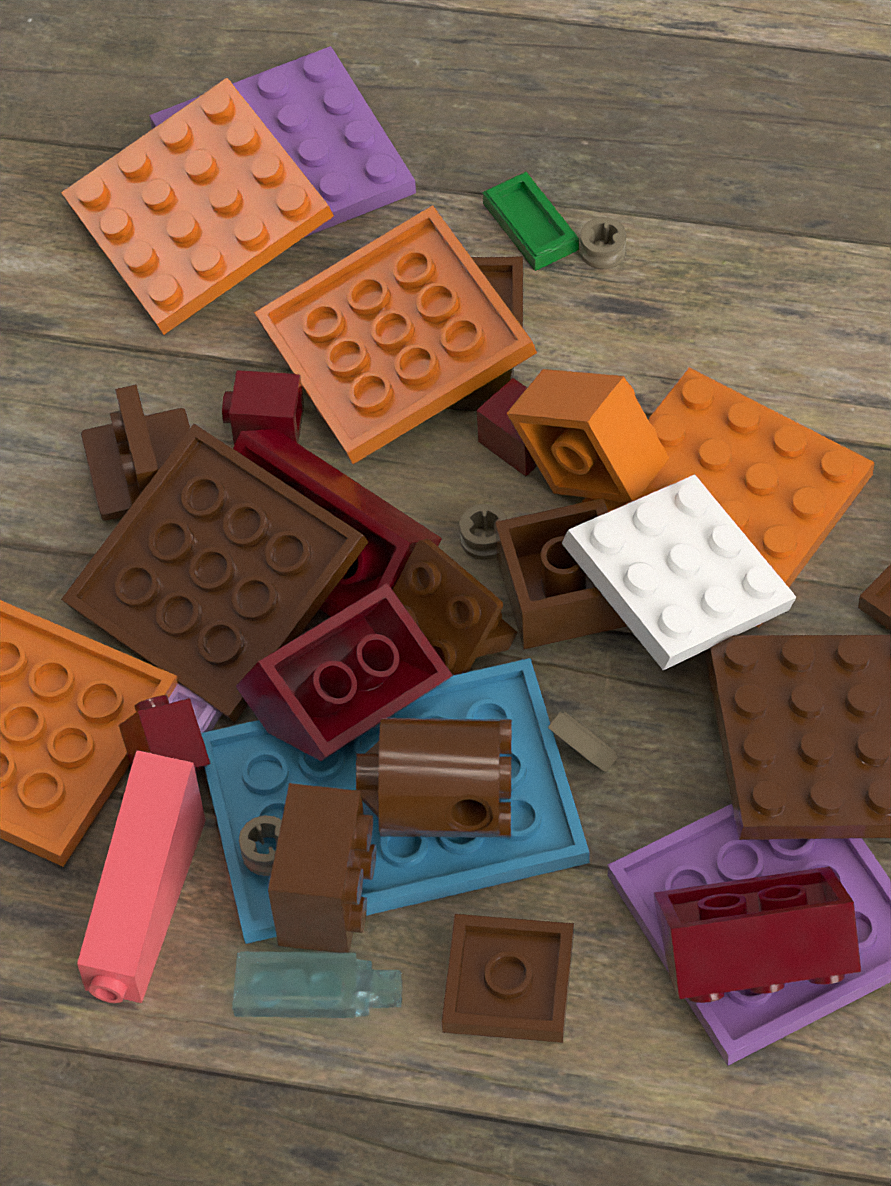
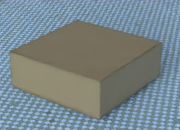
(583, 741)

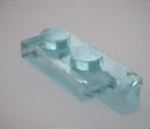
(311, 985)

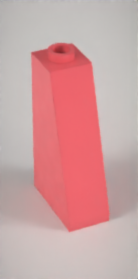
(141, 877)

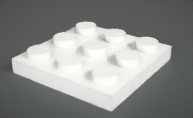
(678, 571)

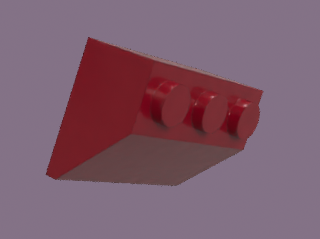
(344, 676)
(758, 934)

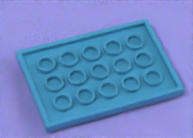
(254, 770)

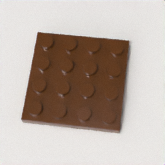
(214, 569)
(805, 733)

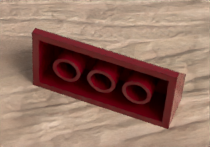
(388, 530)

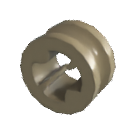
(603, 229)
(475, 517)
(255, 831)

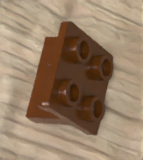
(130, 451)
(452, 608)

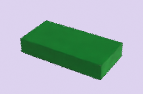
(530, 221)

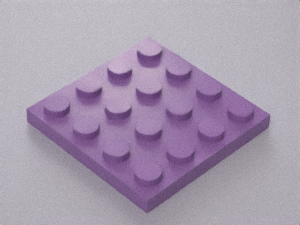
(326, 132)
(712, 854)

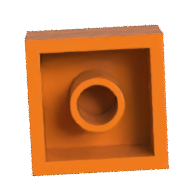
(588, 435)

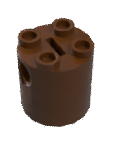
(439, 777)

